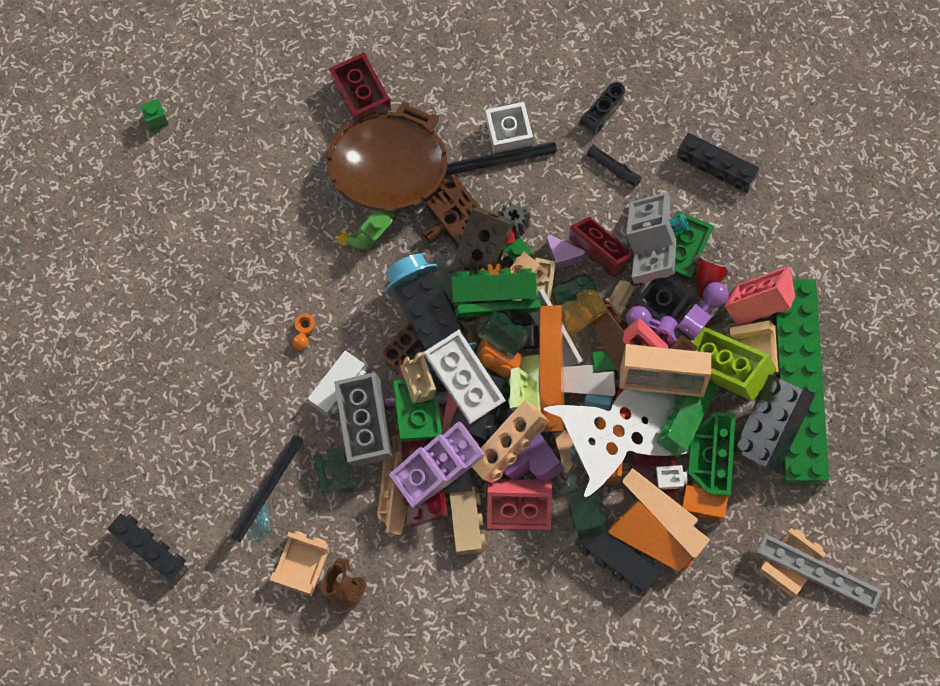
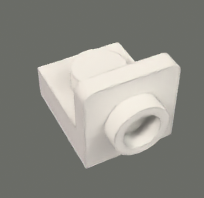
(671, 477)

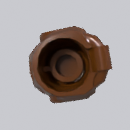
(343, 595)

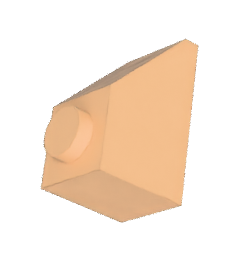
(563, 444)

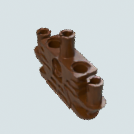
(448, 206)

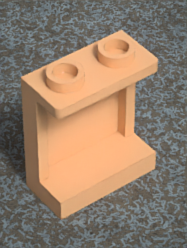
(760, 337)
(301, 563)
(783, 578)

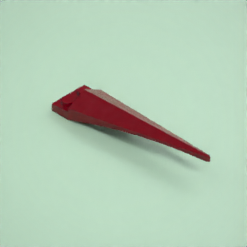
(435, 506)

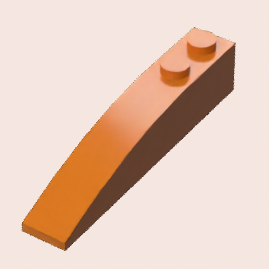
(551, 364)

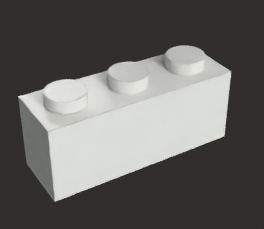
(324, 395)

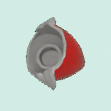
(709, 272)

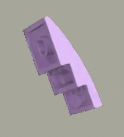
(436, 464)

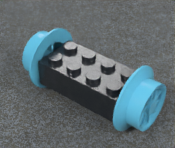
(422, 301)

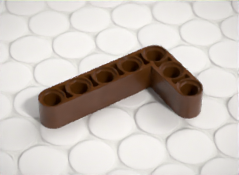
(398, 348)

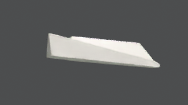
(584, 380)

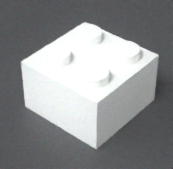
(509, 127)

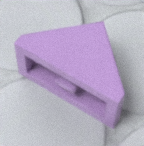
(563, 252)

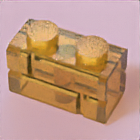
(582, 311)

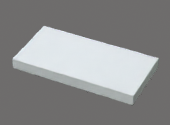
(464, 376)

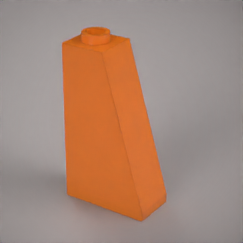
(645, 532)

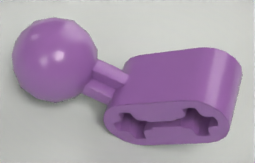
(714, 296)
(665, 328)

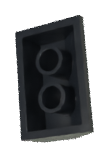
(488, 424)

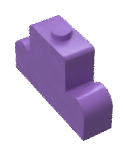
(537, 458)

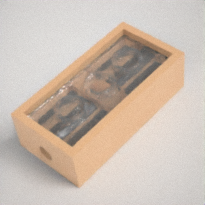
(665, 370)

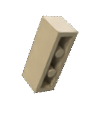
(467, 522)

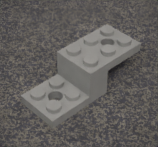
(651, 238)

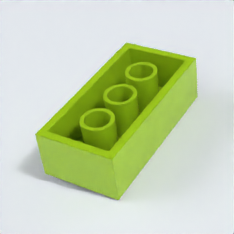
(735, 364)

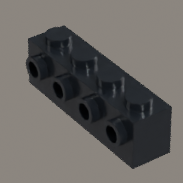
(717, 162)
(144, 545)
(620, 560)

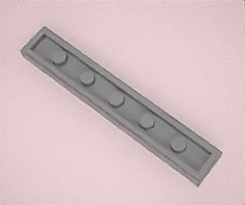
(818, 572)

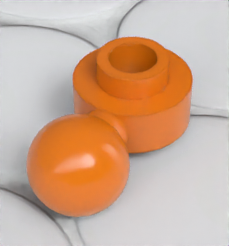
(300, 341)

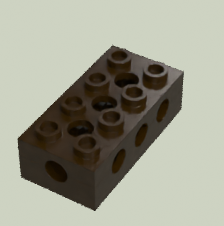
(474, 239)

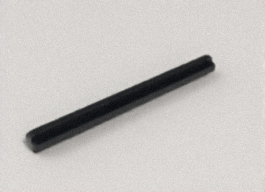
(501, 158)
(267, 488)

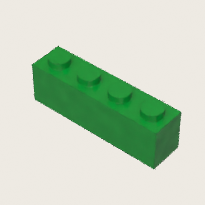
(494, 286)
(684, 420)

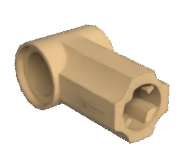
(621, 296)

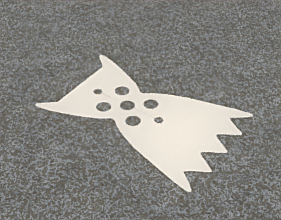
(595, 458)

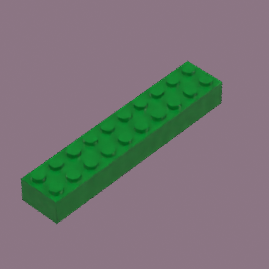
(802, 366)

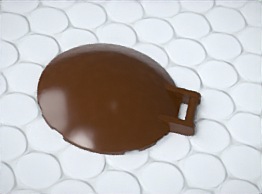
(388, 159)

